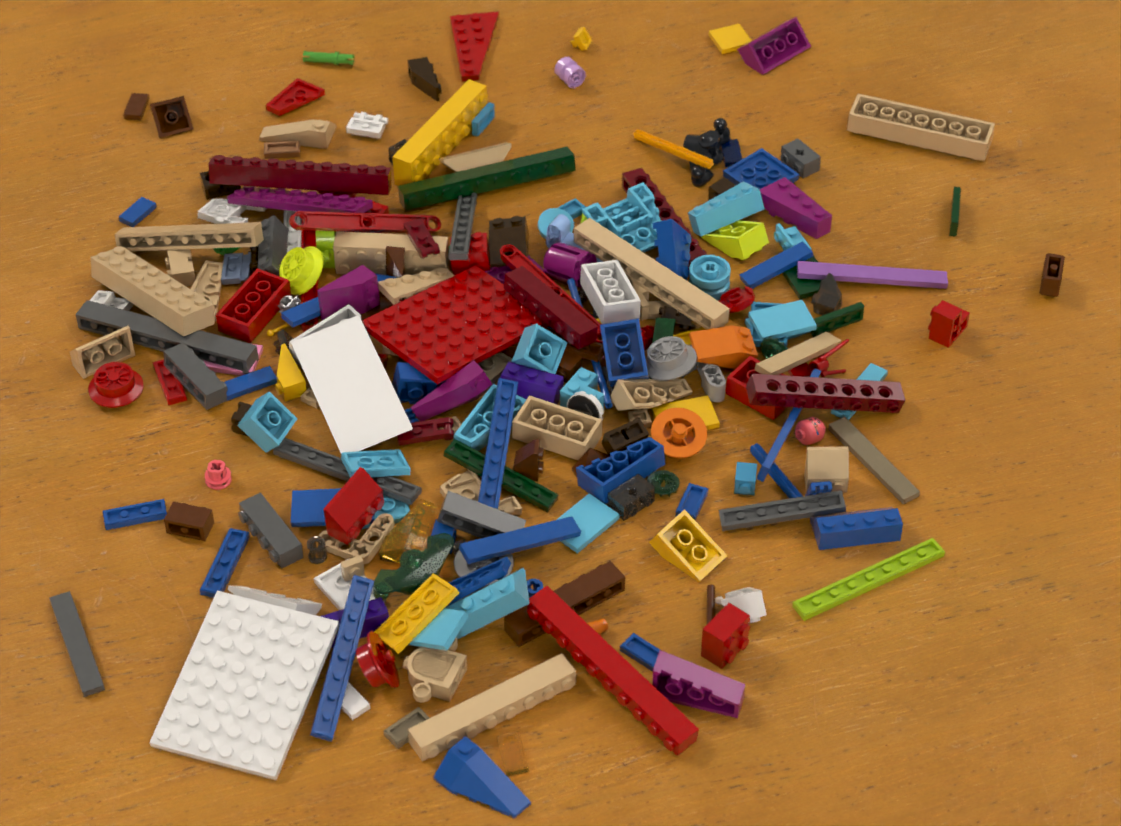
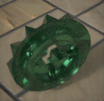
(767, 347)
(671, 480)

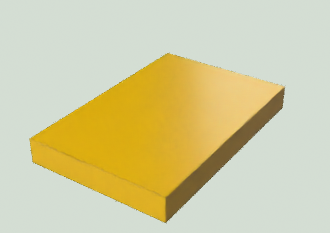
(700, 405)

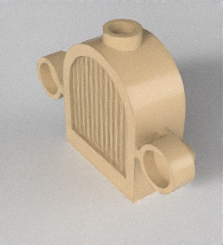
(435, 672)

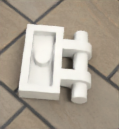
(367, 125)

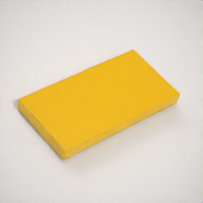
(416, 613)

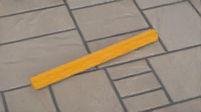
(673, 149)

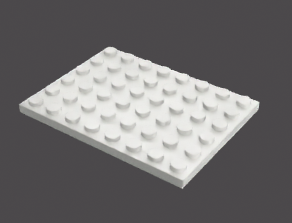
(245, 685)

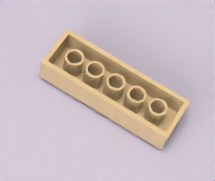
(369, 249)

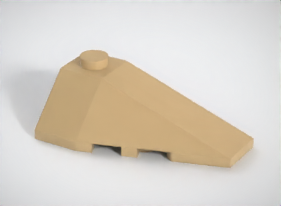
(309, 133)

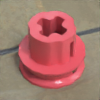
(214, 473)

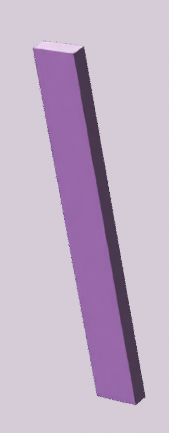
(873, 274)

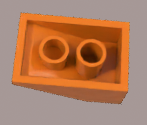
(723, 346)

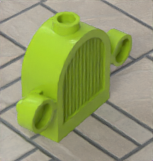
(325, 244)

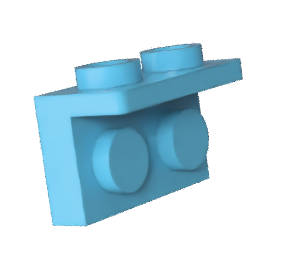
(788, 237)

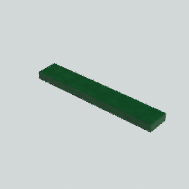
(512, 480)

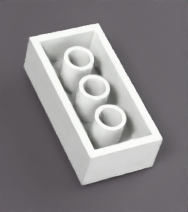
(610, 291)

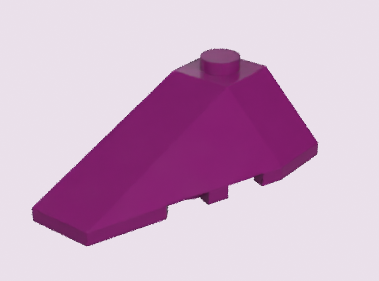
(458, 390)

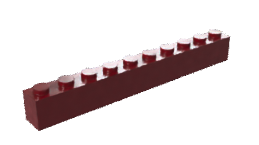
(300, 175)

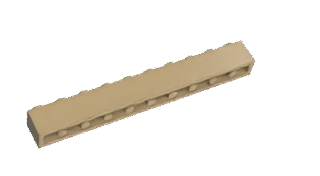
(652, 275)

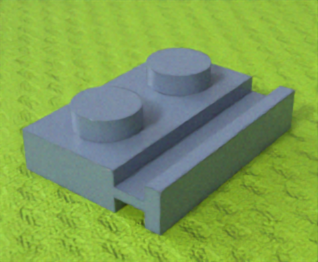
(236, 268)

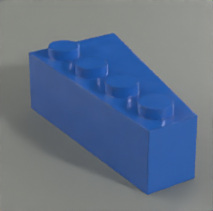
(411, 384)

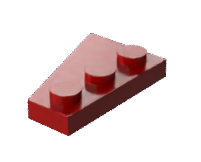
(294, 96)

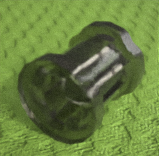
(321, 553)

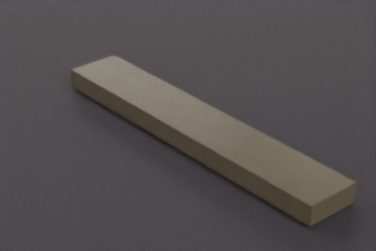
(874, 460)

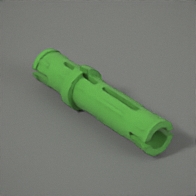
(335, 58)

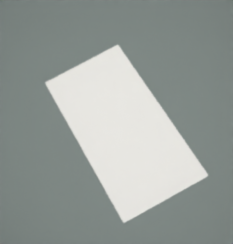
(351, 385)

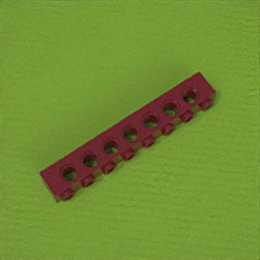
(666, 211)
(825, 393)

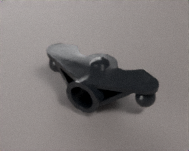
(707, 145)

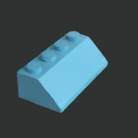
(493, 601)

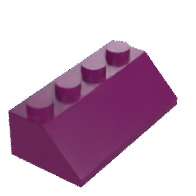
(775, 46)

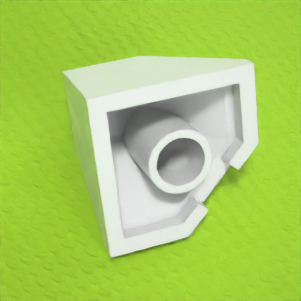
(748, 600)

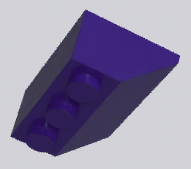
(534, 382)

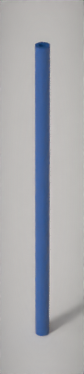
(596, 365)

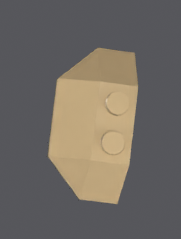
(477, 157)

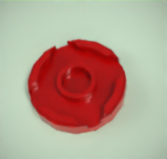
(737, 299)

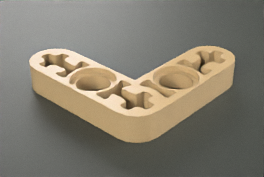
(362, 545)

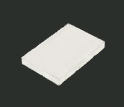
(335, 587)

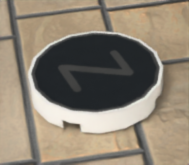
(586, 404)

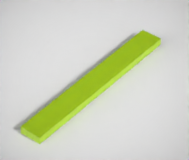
(868, 579)

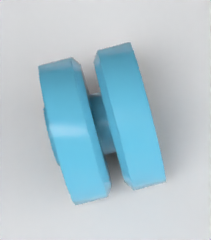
(710, 275)

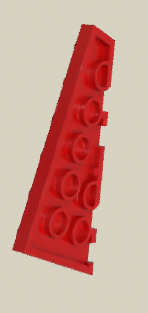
(472, 41)

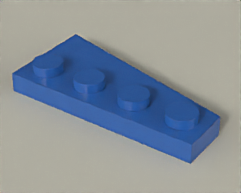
(479, 578)

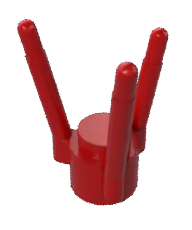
(822, 363)

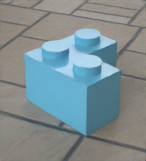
(581, 381)

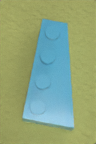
(726, 208)
(476, 427)

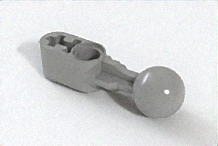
(712, 381)

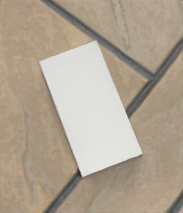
(354, 703)

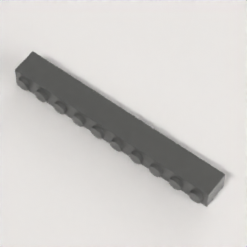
(156, 335)

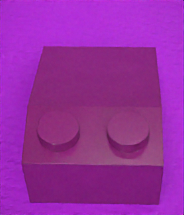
(355, 288)

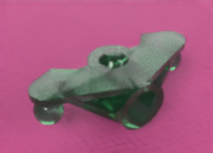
(414, 567)

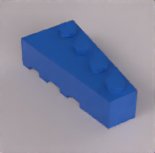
(607, 474)

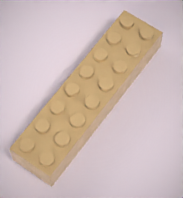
(921, 127)
(152, 290)

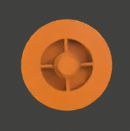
(679, 432)

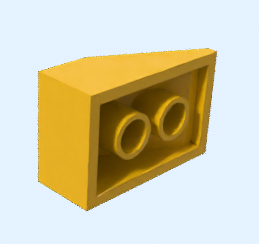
(688, 547)

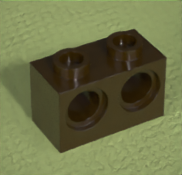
(215, 190)
(623, 436)

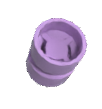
(570, 72)

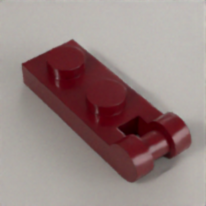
(421, 238)
(428, 431)

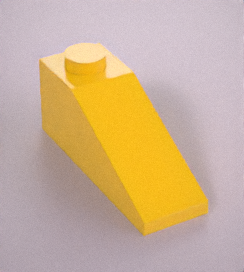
(289, 377)

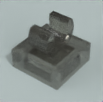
(284, 338)

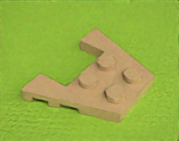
(469, 485)

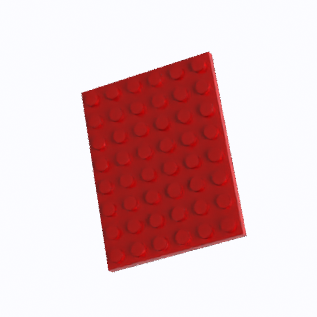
(452, 324)

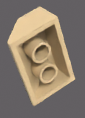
(109, 348)

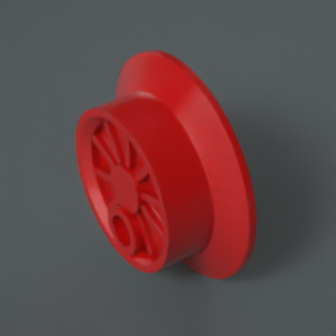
(115, 385)
(377, 662)

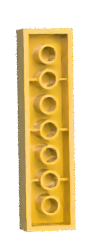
(439, 134)

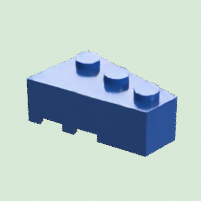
(673, 246)

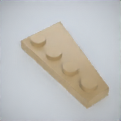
(209, 283)

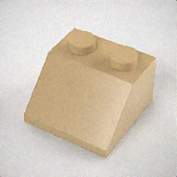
(827, 465)

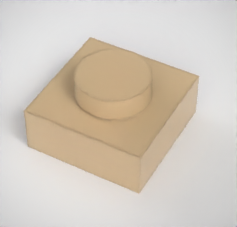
(352, 567)

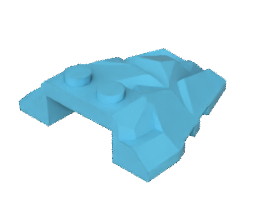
(630, 217)

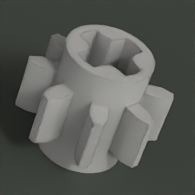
(288, 302)

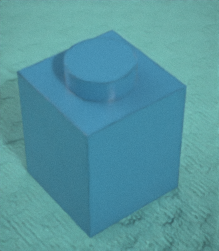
(745, 478)

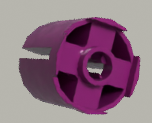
(565, 262)

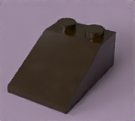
(505, 232)

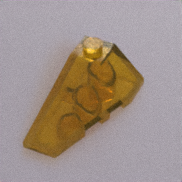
(411, 531)

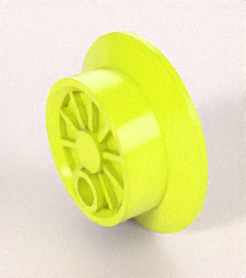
(301, 268)

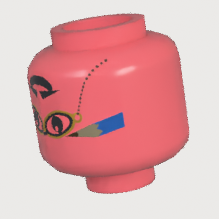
(810, 431)

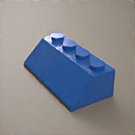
(857, 528)

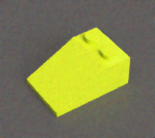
(739, 238)

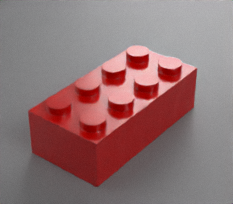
(252, 305)

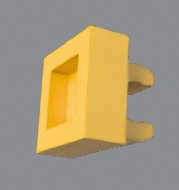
(581, 39)

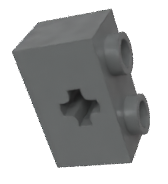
(800, 158)

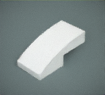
(108, 298)

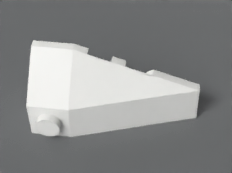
(277, 599)

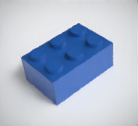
(624, 350)

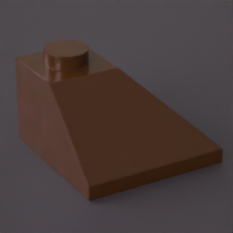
(171, 116)

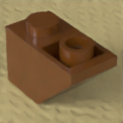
(528, 461)

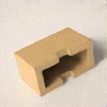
(181, 266)

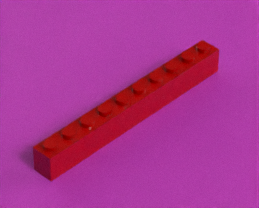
(612, 671)

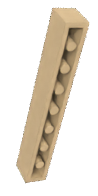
(190, 236)
(492, 707)

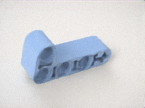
(559, 232)

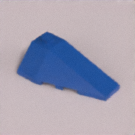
(473, 774)

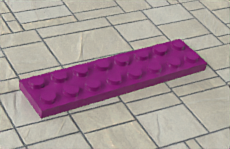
(297, 200)

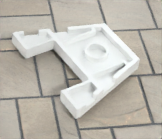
(220, 212)

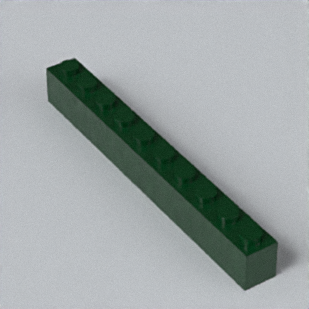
(486, 178)

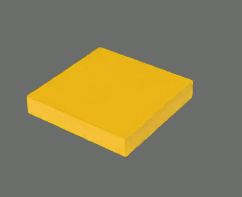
(729, 38)

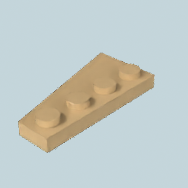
(411, 284)

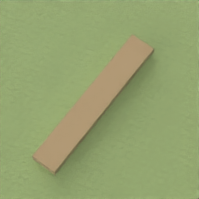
(798, 354)

